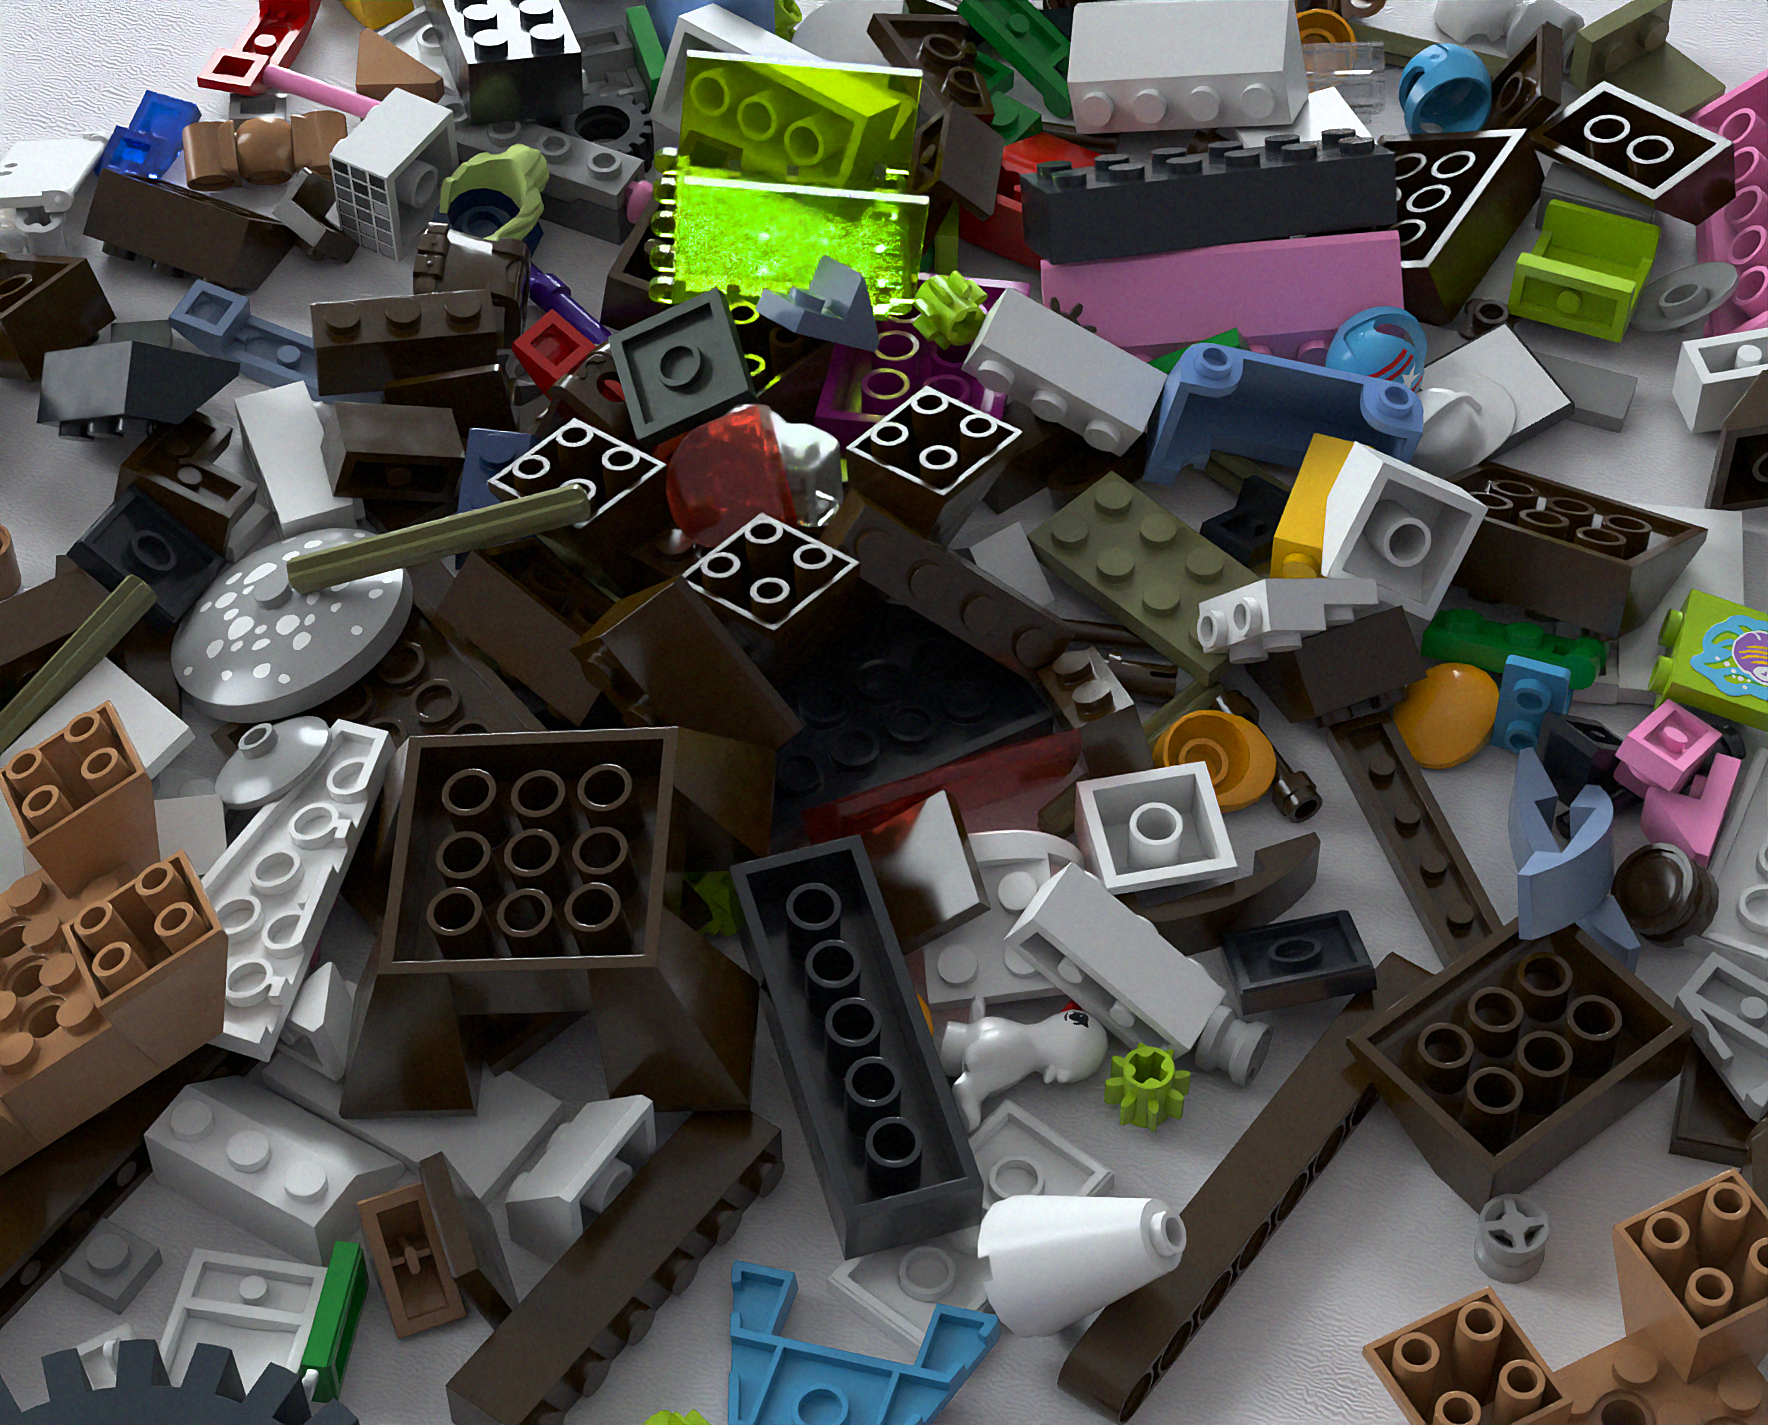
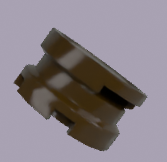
(1665, 894)

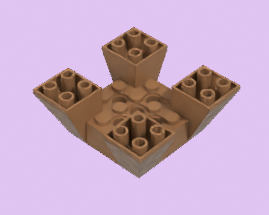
(103, 949)
(1691, 1347)

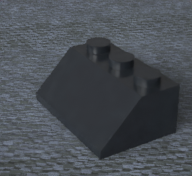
(126, 388)

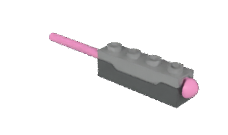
(587, 184)

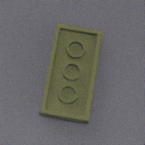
(1141, 569)

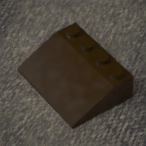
(1456, 211)
(1570, 552)
(1519, 1057)

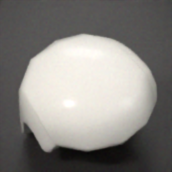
(1469, 17)

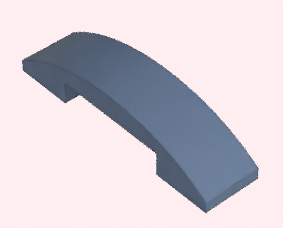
(267, 353)
(1530, 829)
(1568, 885)

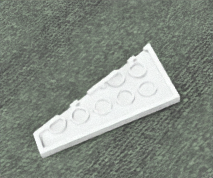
(283, 880)

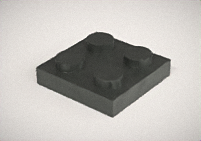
(682, 368)

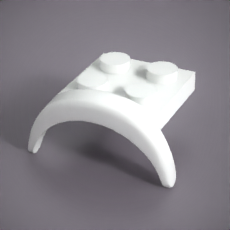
(974, 956)
(242, 1304)

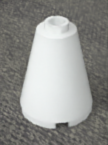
(1073, 1256)

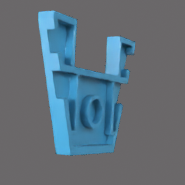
(812, 1384)

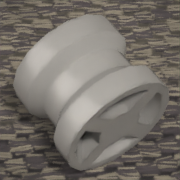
(1233, 1045)
(1522, 1223)

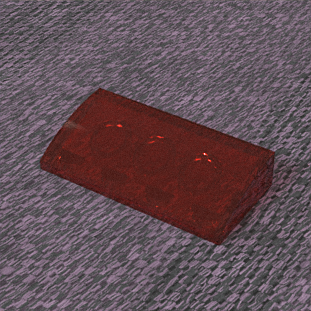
(973, 782)

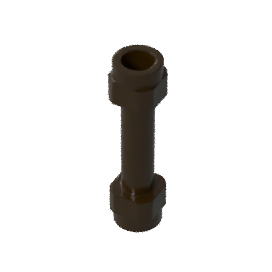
(1292, 792)

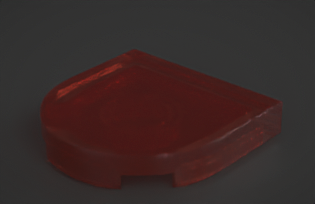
(728, 477)

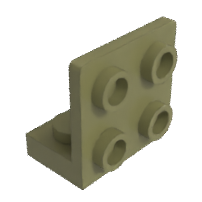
(1633, 54)

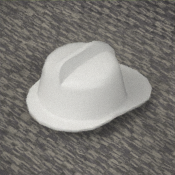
(1462, 424)

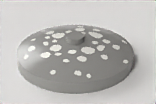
(267, 652)

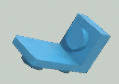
(1525, 697)

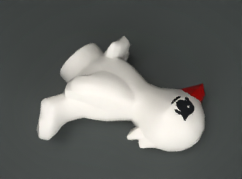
(998, 1053)

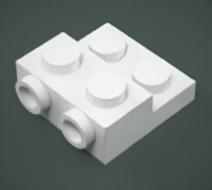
(1278, 613)

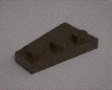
(942, 53)

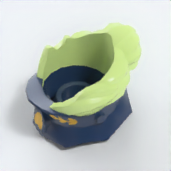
(497, 196)

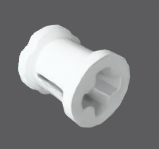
(42, 232)

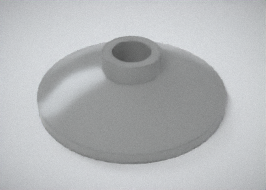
(1685, 297)
(273, 761)

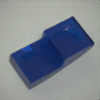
(152, 137)

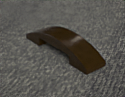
(1278, 881)

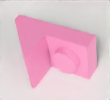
(1664, 750)
(1695, 819)

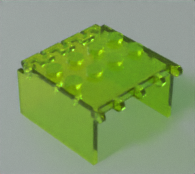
(788, 169)

